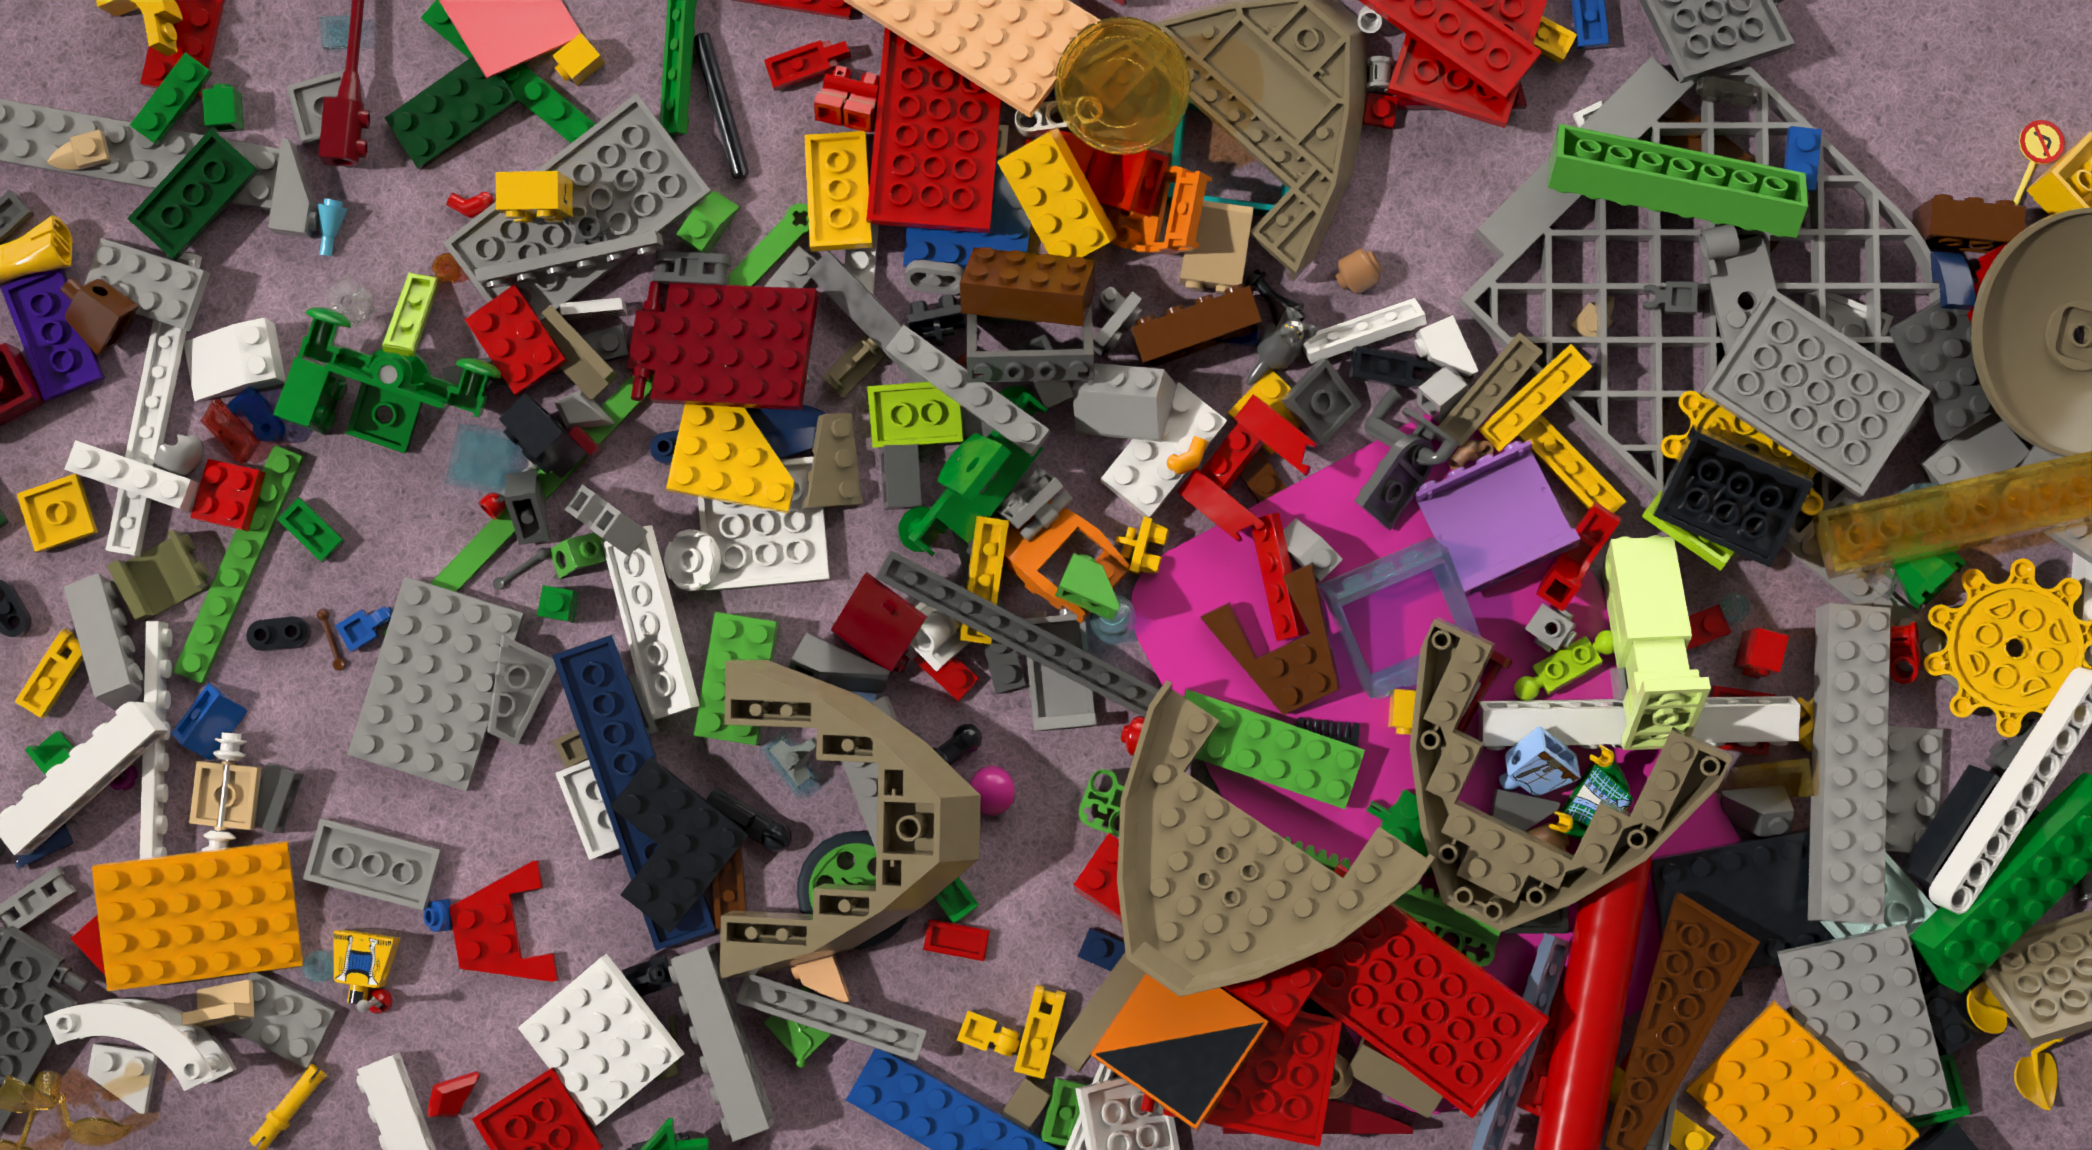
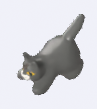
(1281, 344)

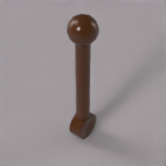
(338, 663)

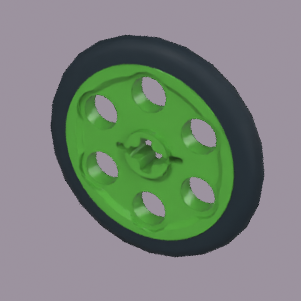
(824, 862)

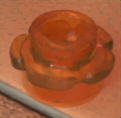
(439, 264)

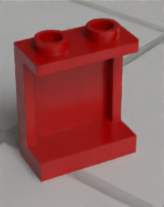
(1127, 180)

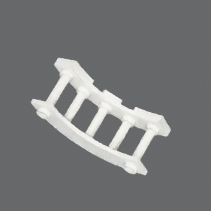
(186, 1050)

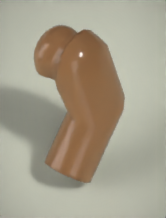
(1470, 451)

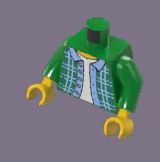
(1596, 784)

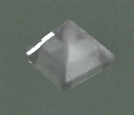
(1882, 580)

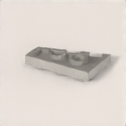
(518, 688)

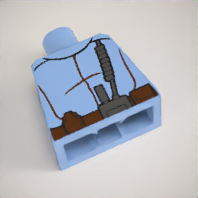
(1539, 764)

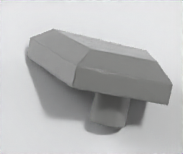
(582, 412)

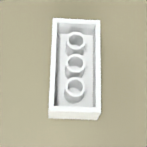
(1141, 470)

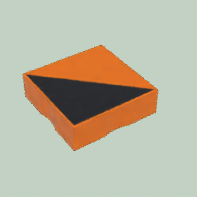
(1180, 1046)

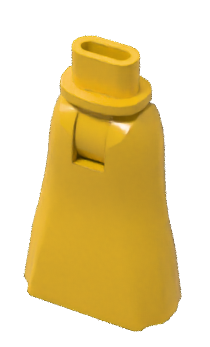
(39, 250)

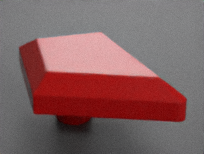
(451, 1095)

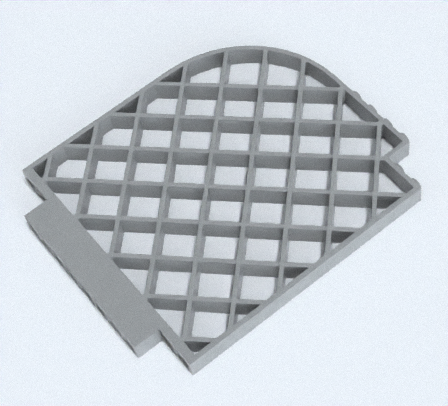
(1631, 114)

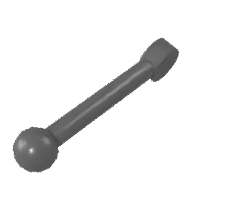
(499, 583)

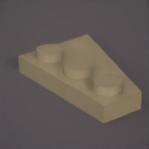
(834, 470)

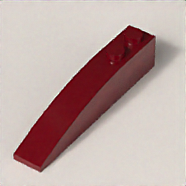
(1354, 1119)

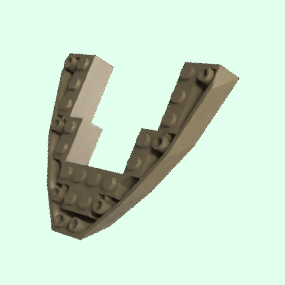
(923, 820)
(1496, 868)

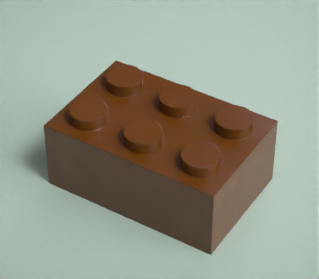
(1968, 223)

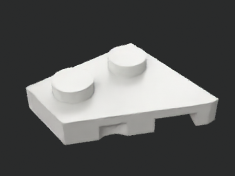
(124, 1073)

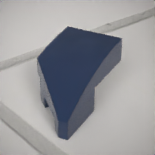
(56, 842)

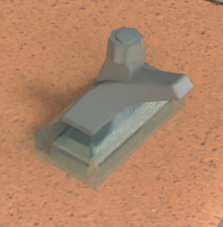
(792, 762)

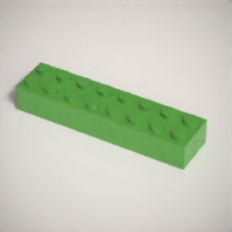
(1678, 181)

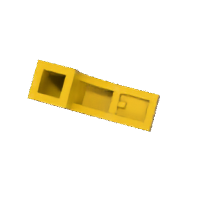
(158, 19)

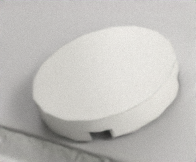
(692, 560)

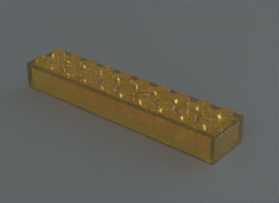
(1955, 515)

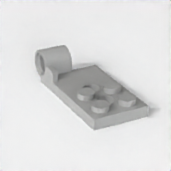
(1731, 270)

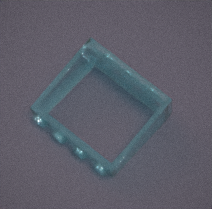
(1384, 573)

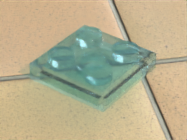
(481, 459)

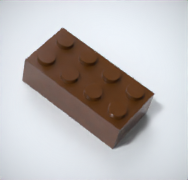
(1028, 286)
(1197, 326)

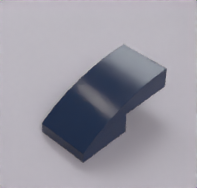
(1954, 280)

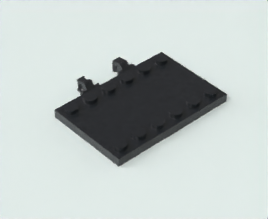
(1750, 884)

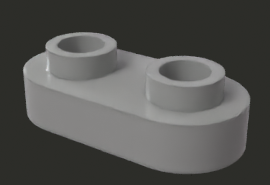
(934, 277)

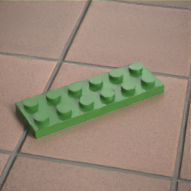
(1279, 752)

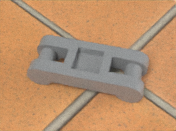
(35, 900)

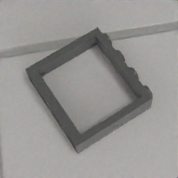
(1028, 364)

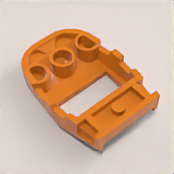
(1143, 232)
(1029, 557)

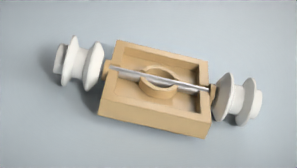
(225, 793)

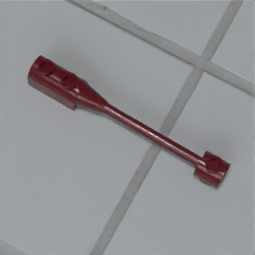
(345, 114)

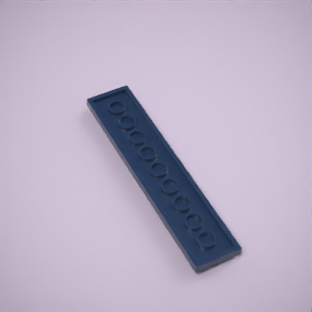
(616, 750)

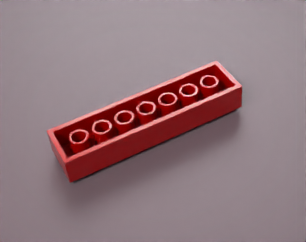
(1273, 996)

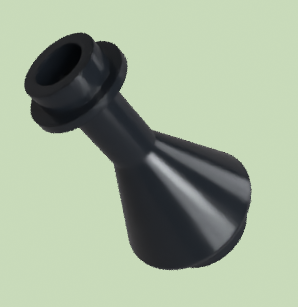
(1277, 302)

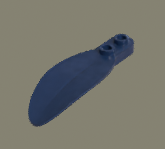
(785, 431)

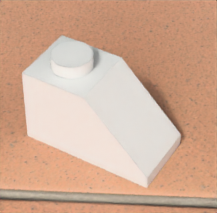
(1445, 347)

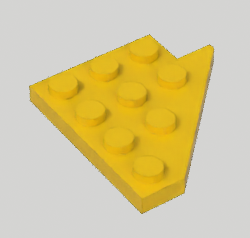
(728, 460)

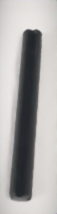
(721, 105)

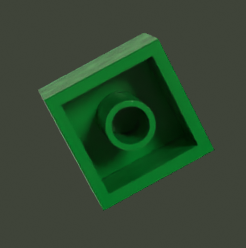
(310, 396)

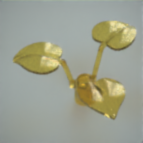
(22, 1097)

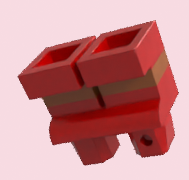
(848, 100)

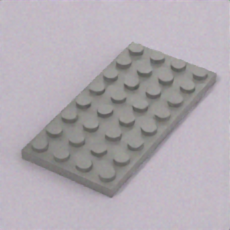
(621, 169)

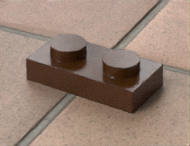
(1261, 478)

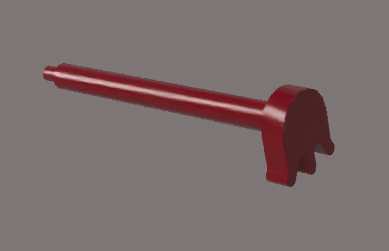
(1498, 661)

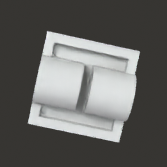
(938, 637)

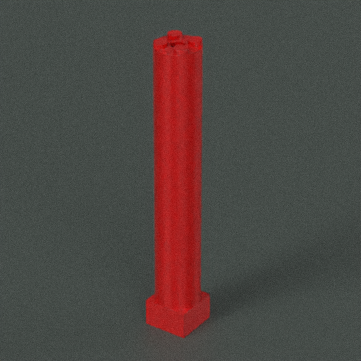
(1592, 1013)

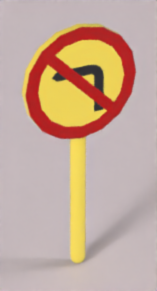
(2041, 144)

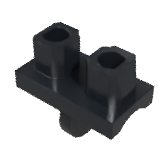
(936, 322)

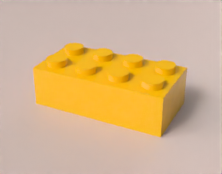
(1057, 197)

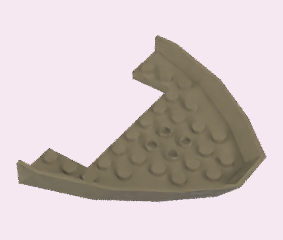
(1290, 93)
(1214, 890)

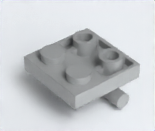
(1124, 313)
(1032, 500)

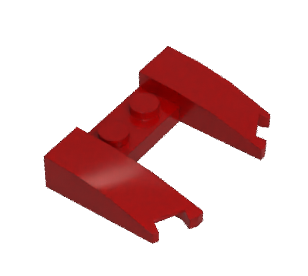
(1208, 487)

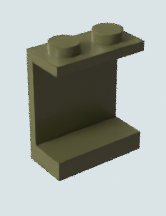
(160, 576)

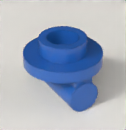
(438, 916)

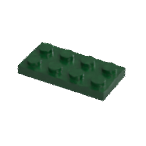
(450, 112)
(193, 194)

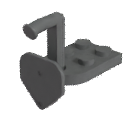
(1404, 465)

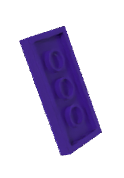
(53, 348)

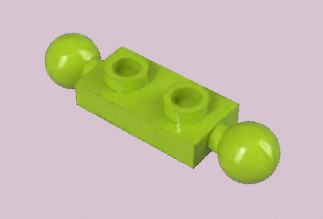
(1565, 666)

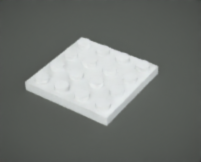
(765, 544)
(601, 1040)

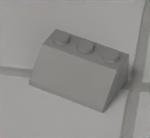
(1123, 402)

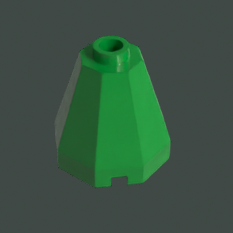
(1927, 576)

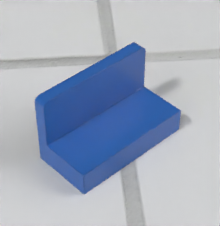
(207, 720)

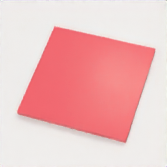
(510, 31)

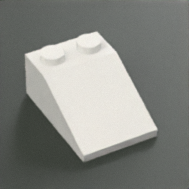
(234, 359)

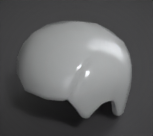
(181, 457)

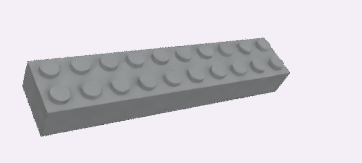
(1849, 764)

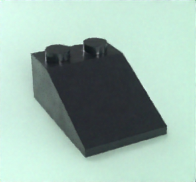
(1950, 1016)

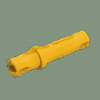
(279, 1118)

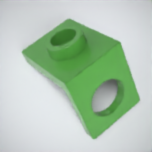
(579, 553)

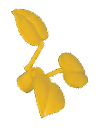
(2033, 1075)

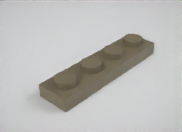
(1490, 388)

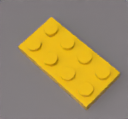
(837, 191)

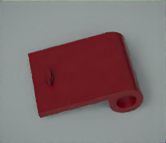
(879, 624)

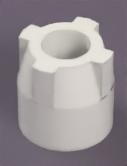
(1367, 24)

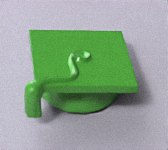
(797, 1037)

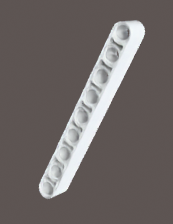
(2015, 795)

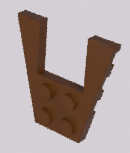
(1294, 671)

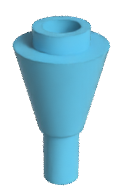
(330, 220)

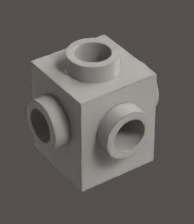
(1541, 624)

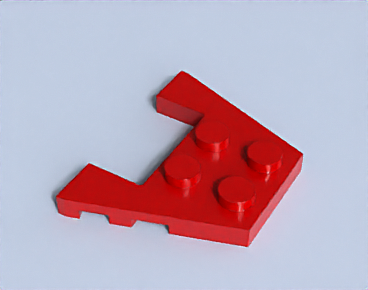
(488, 929)

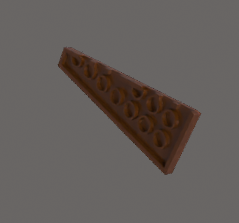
(1687, 991)

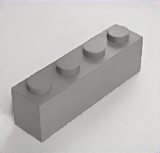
(104, 640)

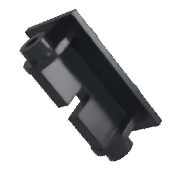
(649, 976)

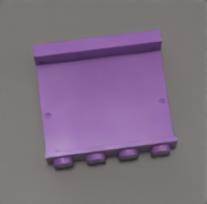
(1496, 517)

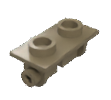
(853, 365)

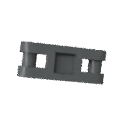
(691, 268)

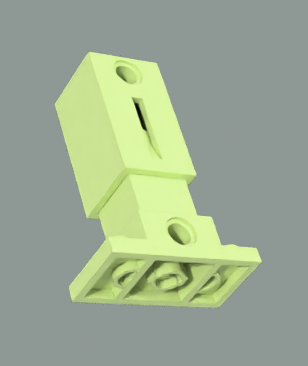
(1651, 640)

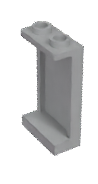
(1055, 698)

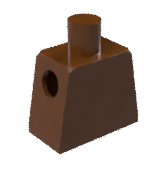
(98, 313)

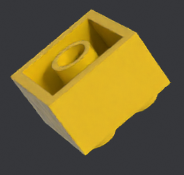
(534, 195)

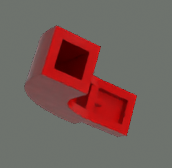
(1568, 569)

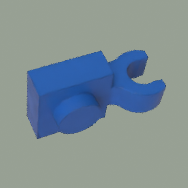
(361, 629)

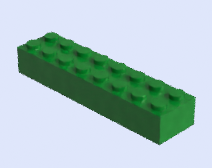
(2030, 879)

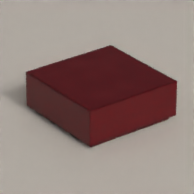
(585, 442)

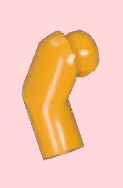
(1190, 459)

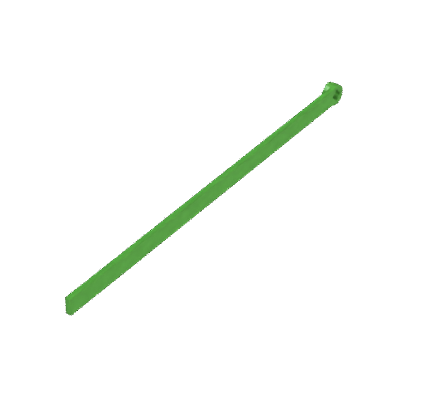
(618, 408)

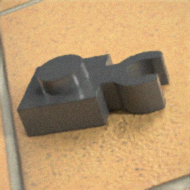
(1678, 298)

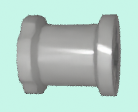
(1379, 74)

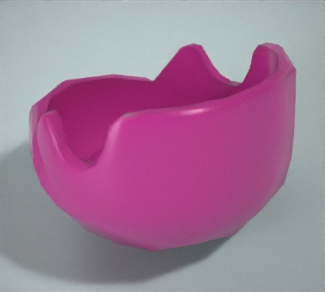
(995, 788)

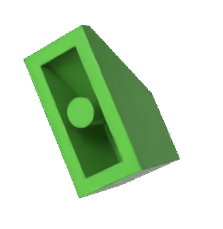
(707, 222)
(1088, 587)

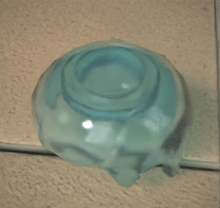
(1120, 627)

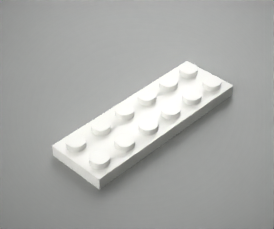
(652, 627)

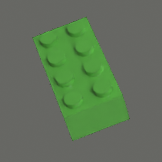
(732, 639)

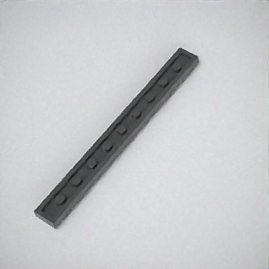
(1016, 633)

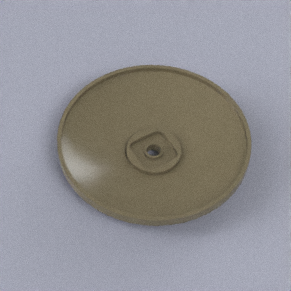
(2026, 328)

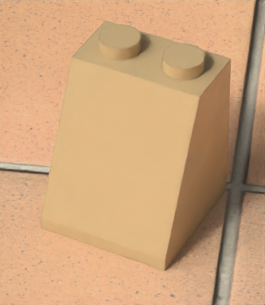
(1222, 248)

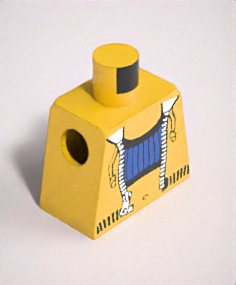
(362, 961)

